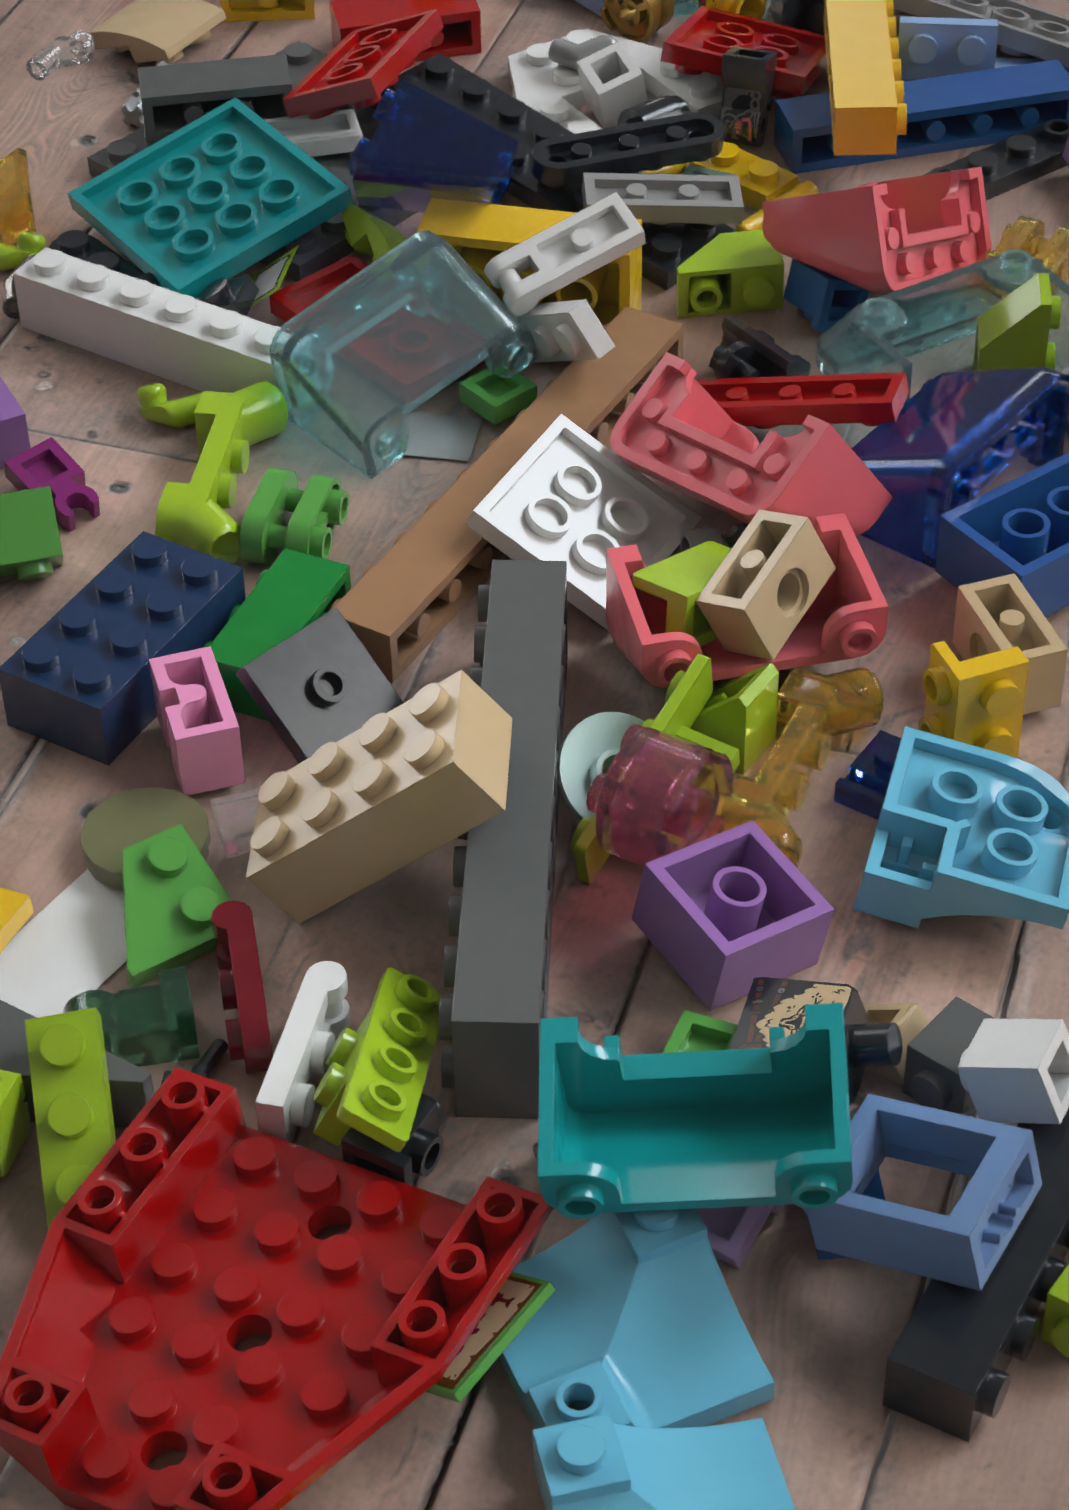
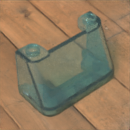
(390, 345)

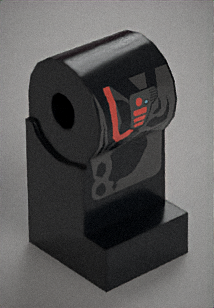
(747, 94)

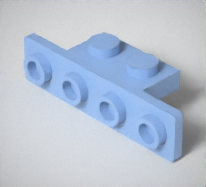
(949, 47)

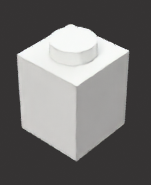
(611, 83)
(1018, 1070)

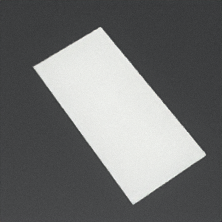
(65, 948)

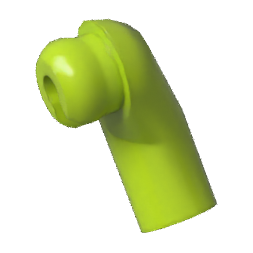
(168, 412)

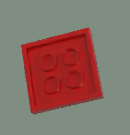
(712, 32)

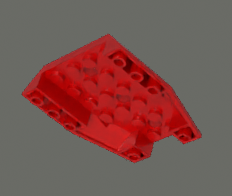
(209, 1238)

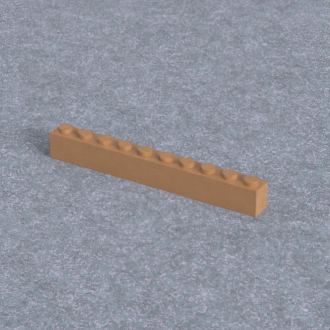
(443, 561)

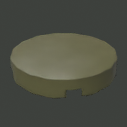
(133, 818)

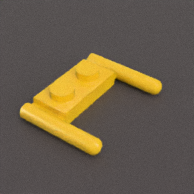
(758, 179)

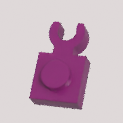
(52, 466)

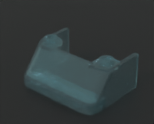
(931, 313)

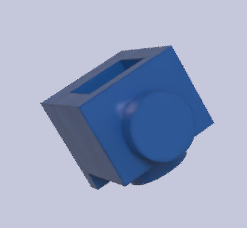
(821, 295)

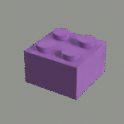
(731, 913)

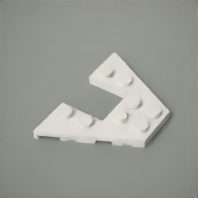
(558, 89)

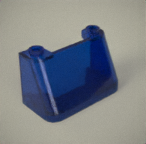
(955, 442)

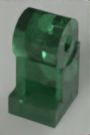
(148, 1021)

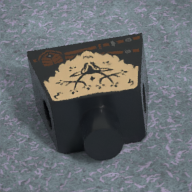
(782, 1004)

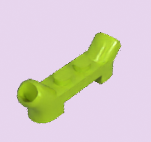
(225, 430)

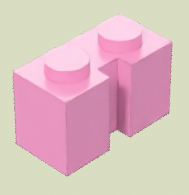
(197, 721)

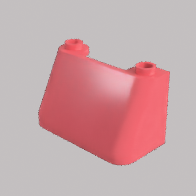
(886, 230)
(694, 446)
(840, 624)

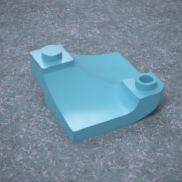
(967, 837)
(635, 1329)
(646, 1468)

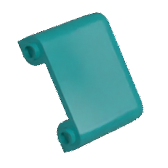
(694, 1123)

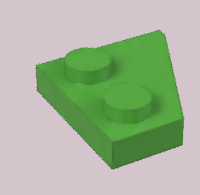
(167, 904)

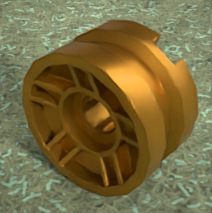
(637, 18)

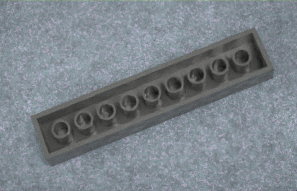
(511, 859)

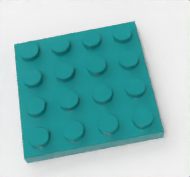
(210, 199)

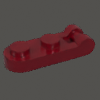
(242, 985)

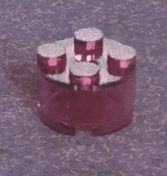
(658, 795)

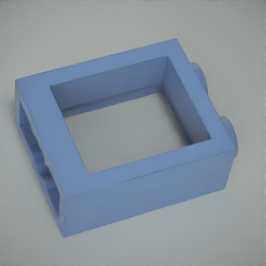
(918, 1241)

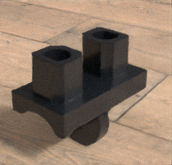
(753, 354)

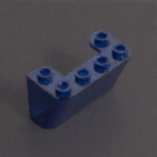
(428, 153)

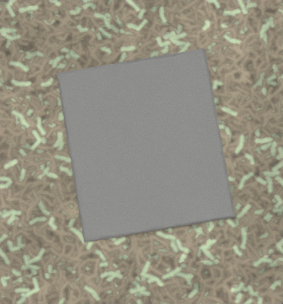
(442, 436)

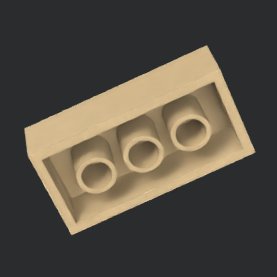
(381, 797)

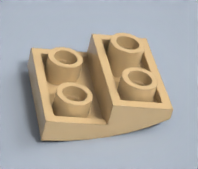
(158, 28)

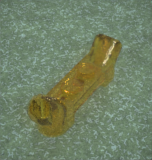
(808, 716)

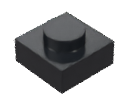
(231, 295)

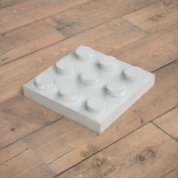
(574, 502)

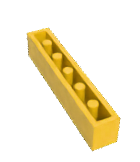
(864, 77)

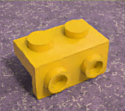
(976, 698)

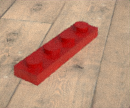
(790, 399)

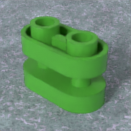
(292, 518)

